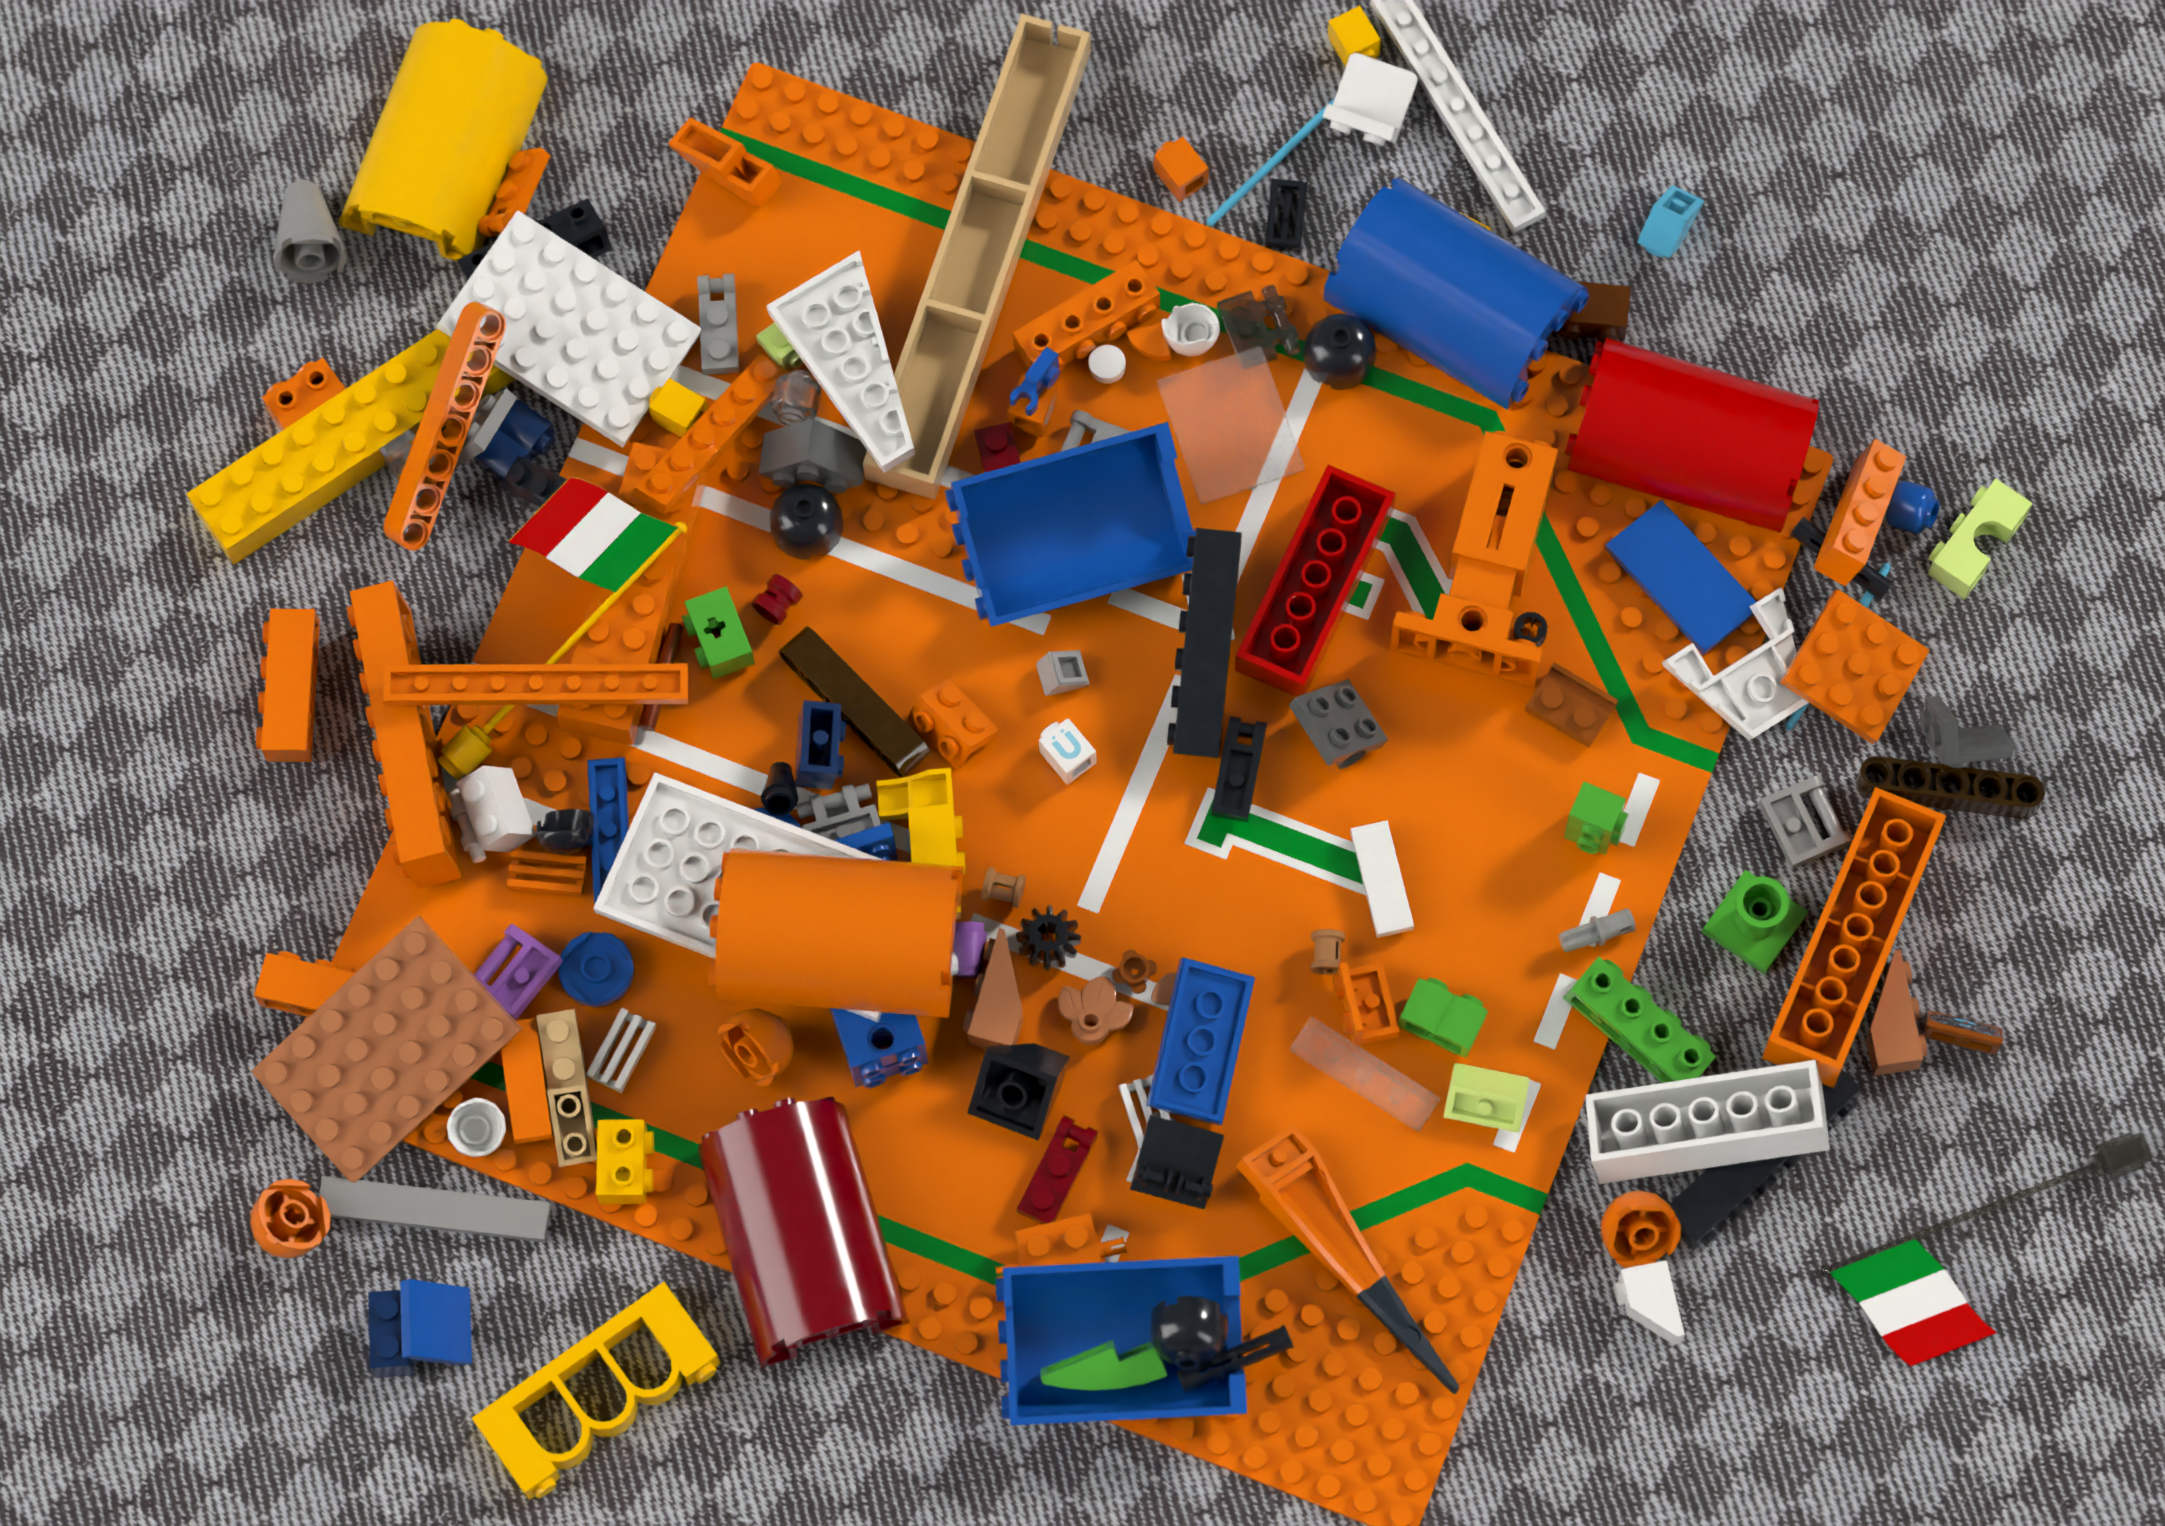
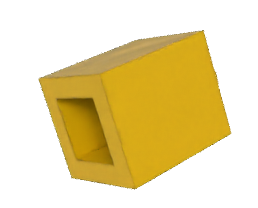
(1353, 34)
(676, 407)

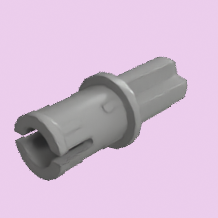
(1598, 930)

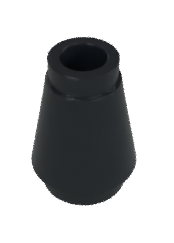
(780, 791)

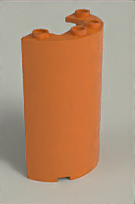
(835, 932)

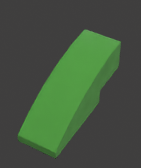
(1106, 1369)

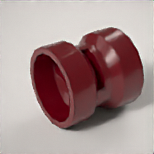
(776, 599)

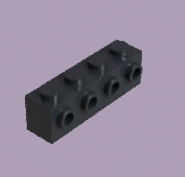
(575, 224)

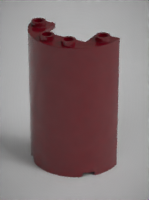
(800, 1227)

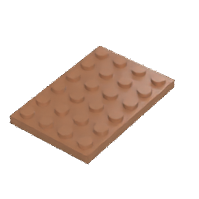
(386, 1050)

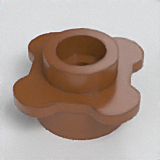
(1130, 961)

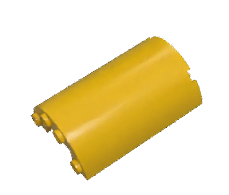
(446, 136)

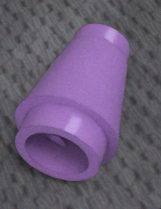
(969, 947)

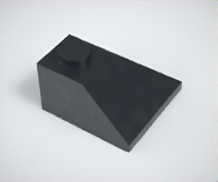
(1018, 1087)

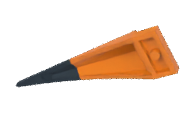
(1306, 1201)

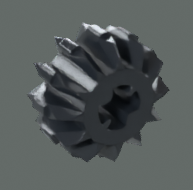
(1047, 952)

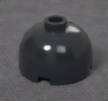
(1339, 351)
(806, 521)
(1188, 1331)

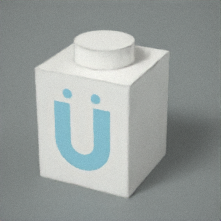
(1066, 750)

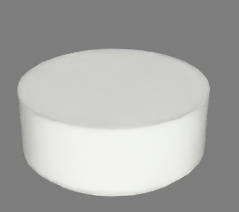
(1107, 364)

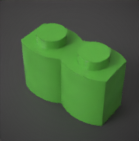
(1443, 1017)

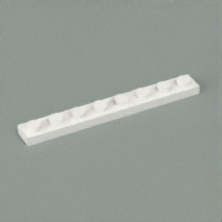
(1460, 112)

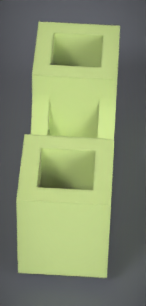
(1995, 513)

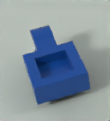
(1040, 375)

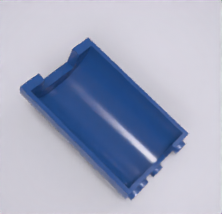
(1451, 291)
(1072, 525)
(1079, 1306)

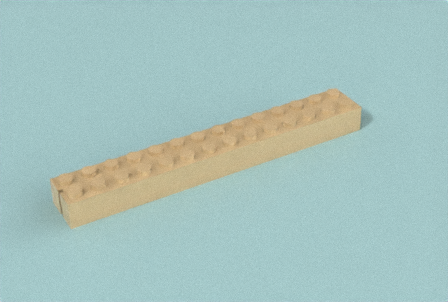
(982, 246)

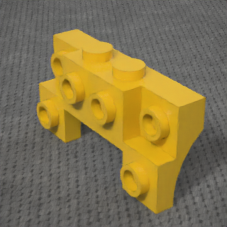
(929, 806)

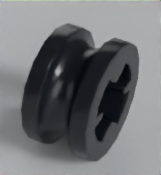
(1535, 619)

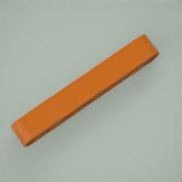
(441, 407)

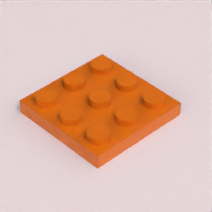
(1854, 666)

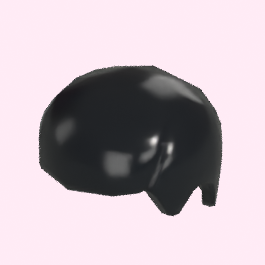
(566, 831)

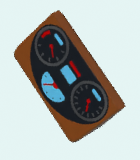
(1962, 1032)

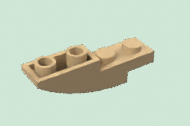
(567, 1088)

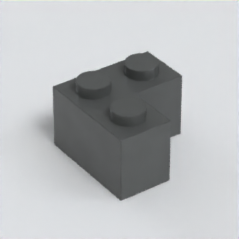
(812, 454)

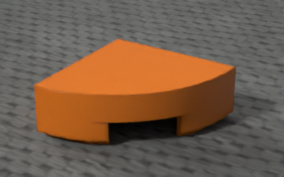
(1150, 342)

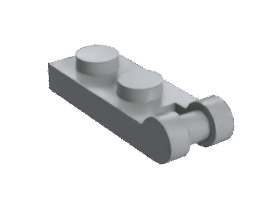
(718, 325)

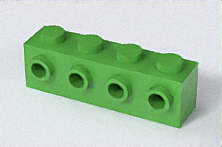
(1638, 1024)

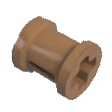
(994, 878)
(1327, 951)

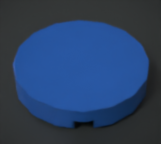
(596, 969)

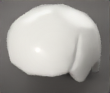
(1191, 329)
(476, 1127)

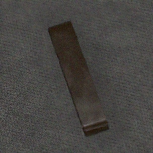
(860, 705)
(1966, 779)

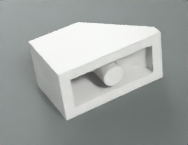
(1651, 1299)

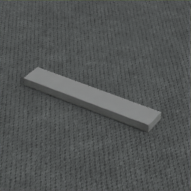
(436, 1209)

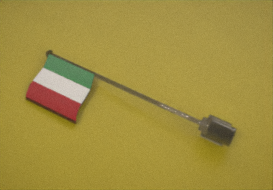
(1914, 1297)

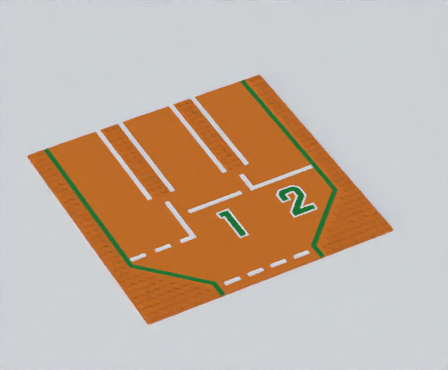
(1131, 843)

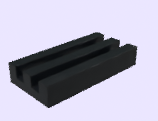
(1282, 242)

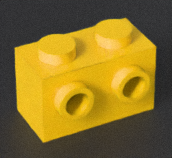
(623, 1161)

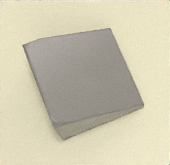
(1062, 672)

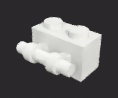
(490, 812)

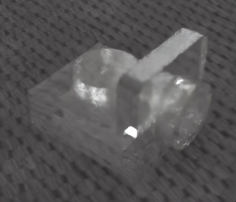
(397, 452)

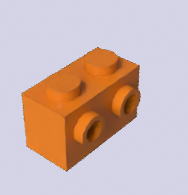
(302, 393)

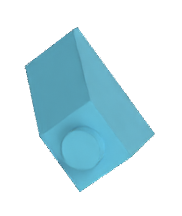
(1669, 222)

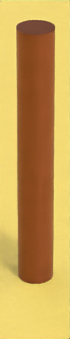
(667, 656)

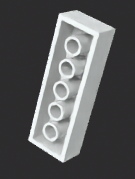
(1707, 1122)

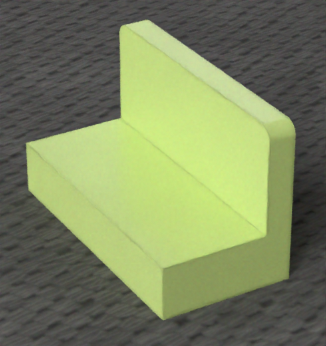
(1486, 1097)

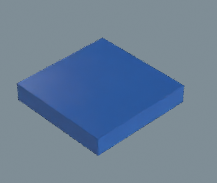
(435, 1322)

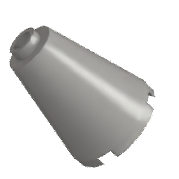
(307, 236)

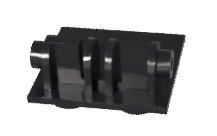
(1177, 1162)

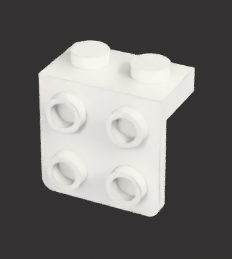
(1371, 99)

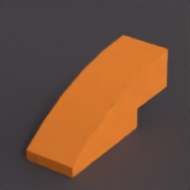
(726, 162)
(527, 1085)

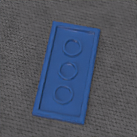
(1682, 577)
(1200, 1041)

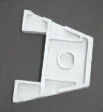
(1750, 689)

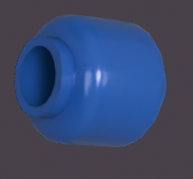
(1912, 507)

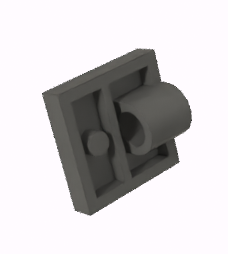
(1338, 723)

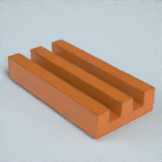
(549, 859)

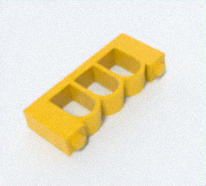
(673, 1330)

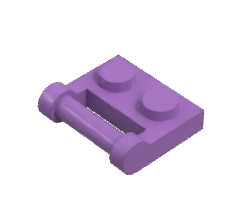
(523, 975)

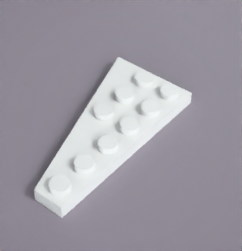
(843, 346)

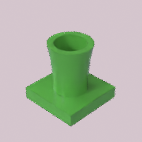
(1754, 937)

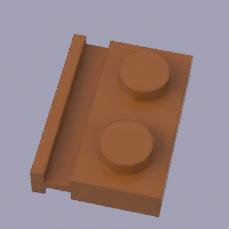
(1571, 705)

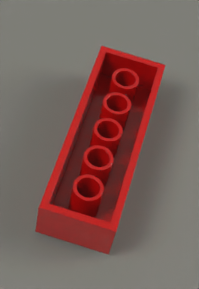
(1315, 581)

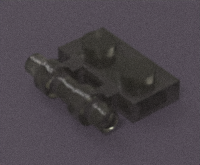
(1247, 328)

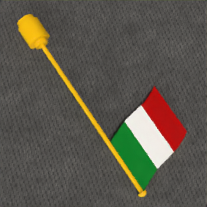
(593, 540)

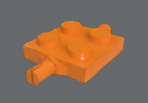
(1063, 1243)

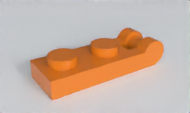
(515, 191)

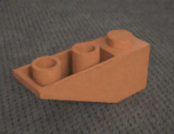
(998, 1007)
(1893, 1032)

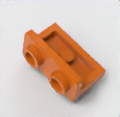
(951, 722)
(1367, 1003)

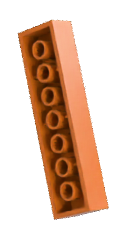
(637, 620)
(404, 740)
(1854, 935)

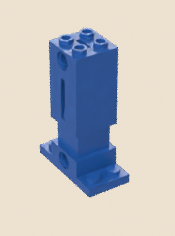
(862, 1036)

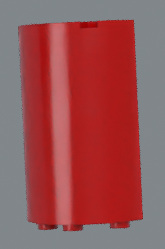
(1692, 434)

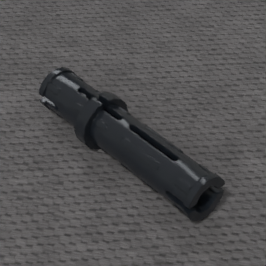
(1867, 577)
(1277, 1339)

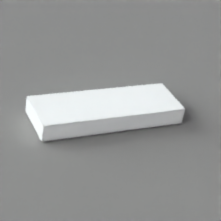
(1382, 879)

